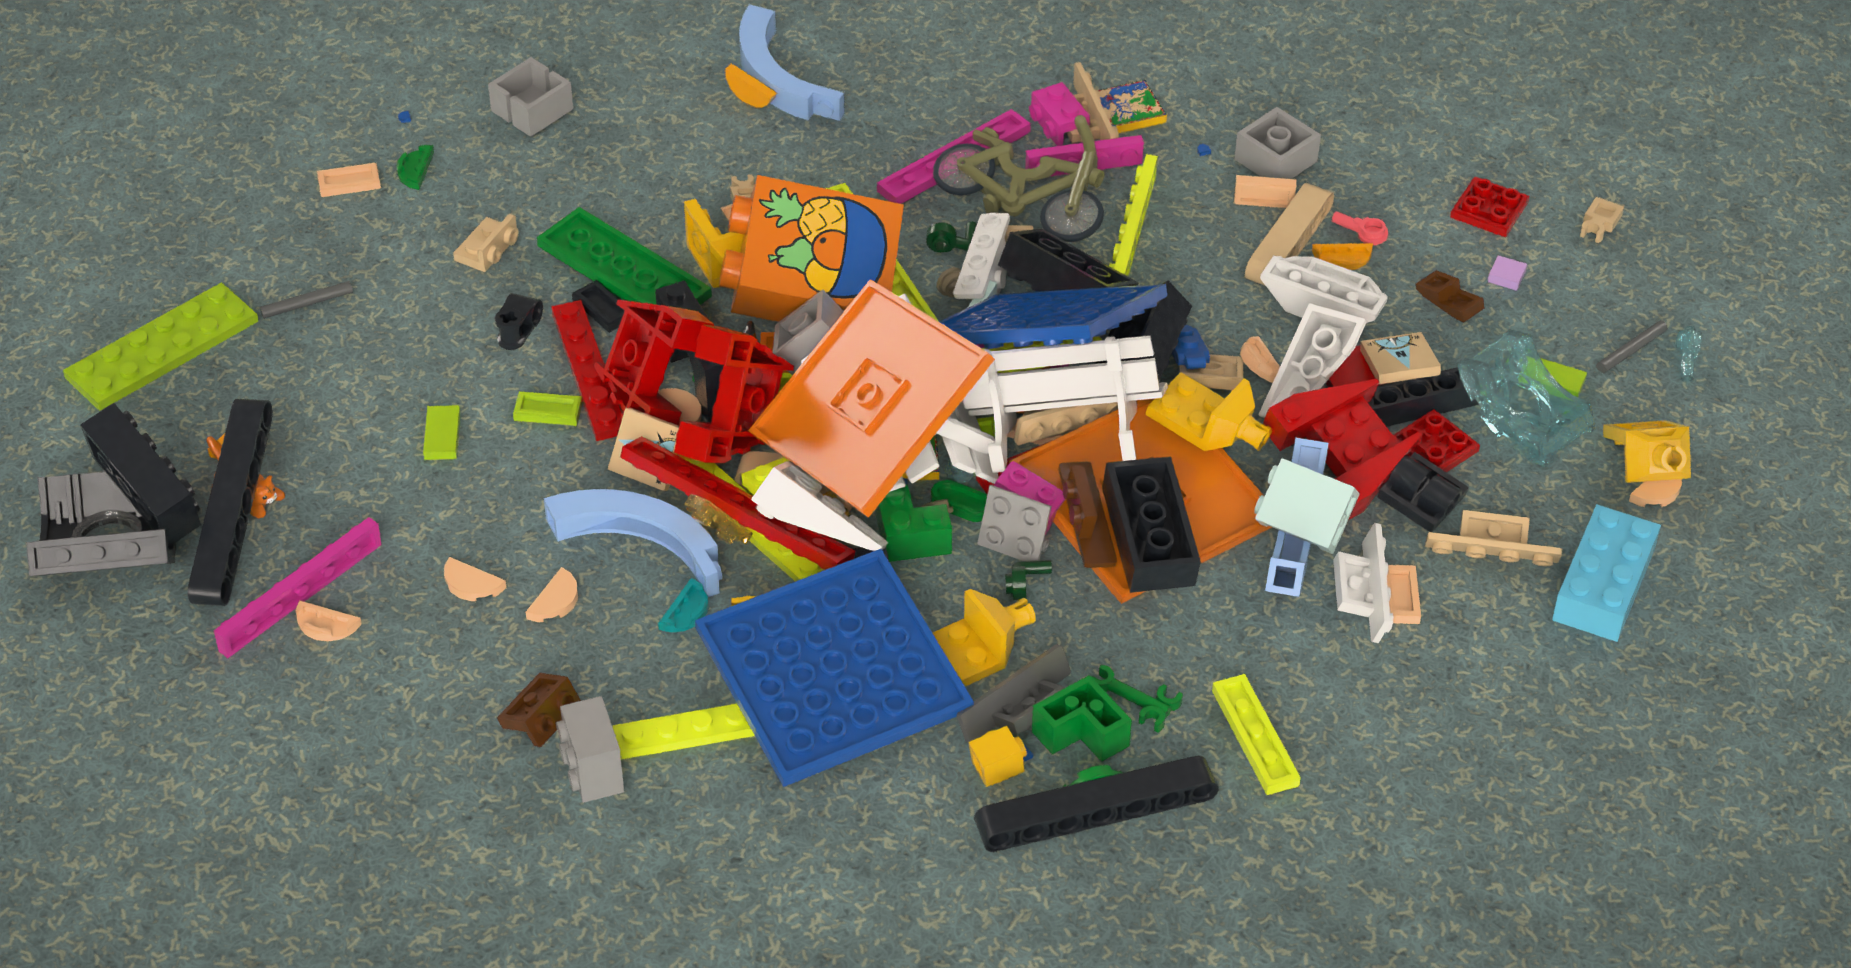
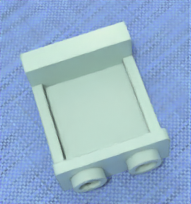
(1306, 505)

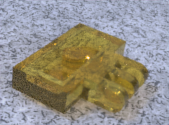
(711, 516)

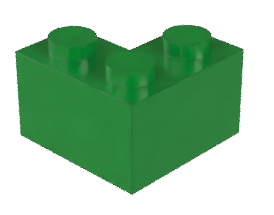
(911, 530)
(1085, 714)

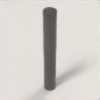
(306, 299)
(1632, 346)

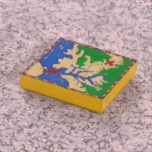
(1132, 106)

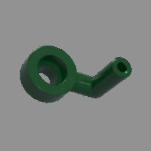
(943, 237)
(1017, 580)

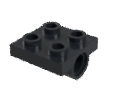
(1422, 491)

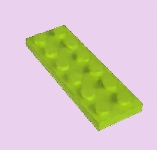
(160, 346)

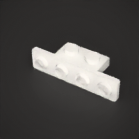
(983, 258)
(1363, 583)

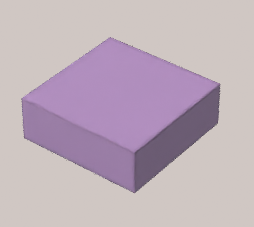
(1507, 273)

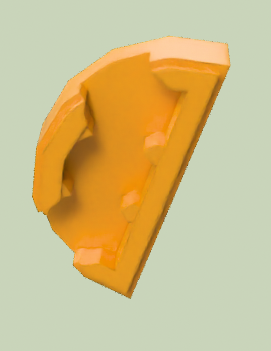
(748, 88)
(1344, 255)

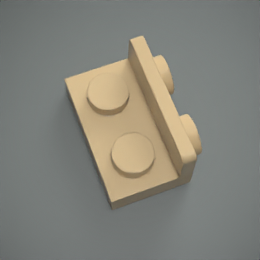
(487, 243)

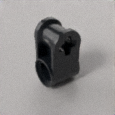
(517, 320)

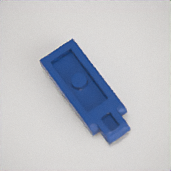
(1191, 349)

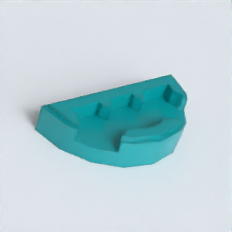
(687, 607)

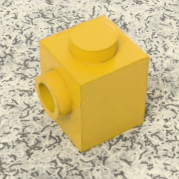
(997, 756)

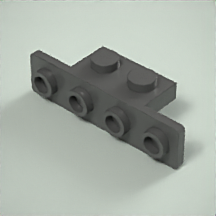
(1013, 699)

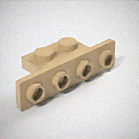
(1091, 102)
(1055, 421)
(1493, 535)

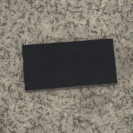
(600, 305)

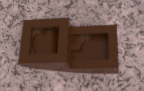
(1446, 294)

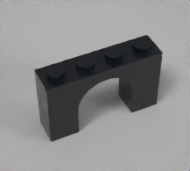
(705, 372)

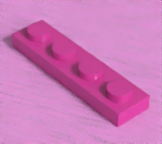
(1110, 153)

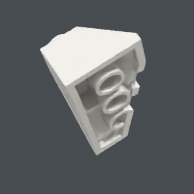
(1315, 353)
(796, 499)

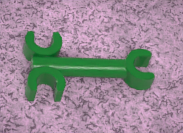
(1152, 708)

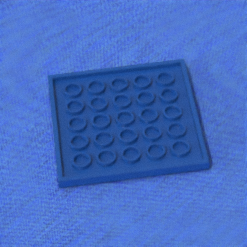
(1052, 315)
(833, 666)

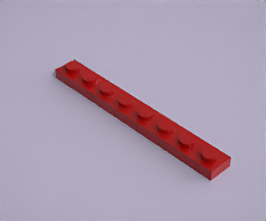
(734, 502)

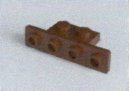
(1087, 515)

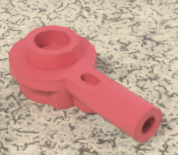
(1368, 229)

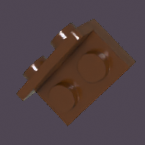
(539, 707)

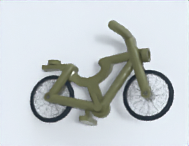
(1067, 215)

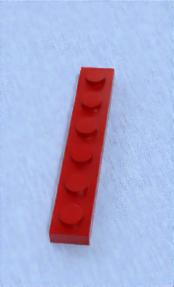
(582, 354)

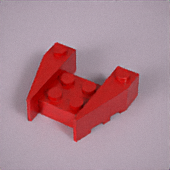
(643, 352)
(745, 390)
(1359, 443)

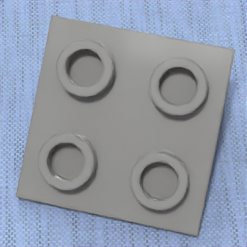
(1014, 525)

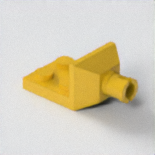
(706, 242)
(1207, 417)
(1653, 449)
(984, 637)

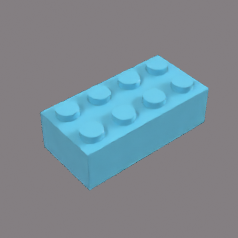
(1606, 573)

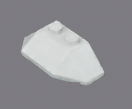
(1308, 280)

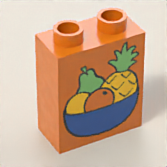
(807, 242)

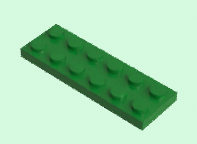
(614, 259)

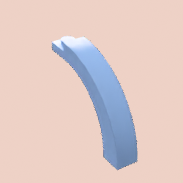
(793, 94)
(641, 516)
(1291, 553)

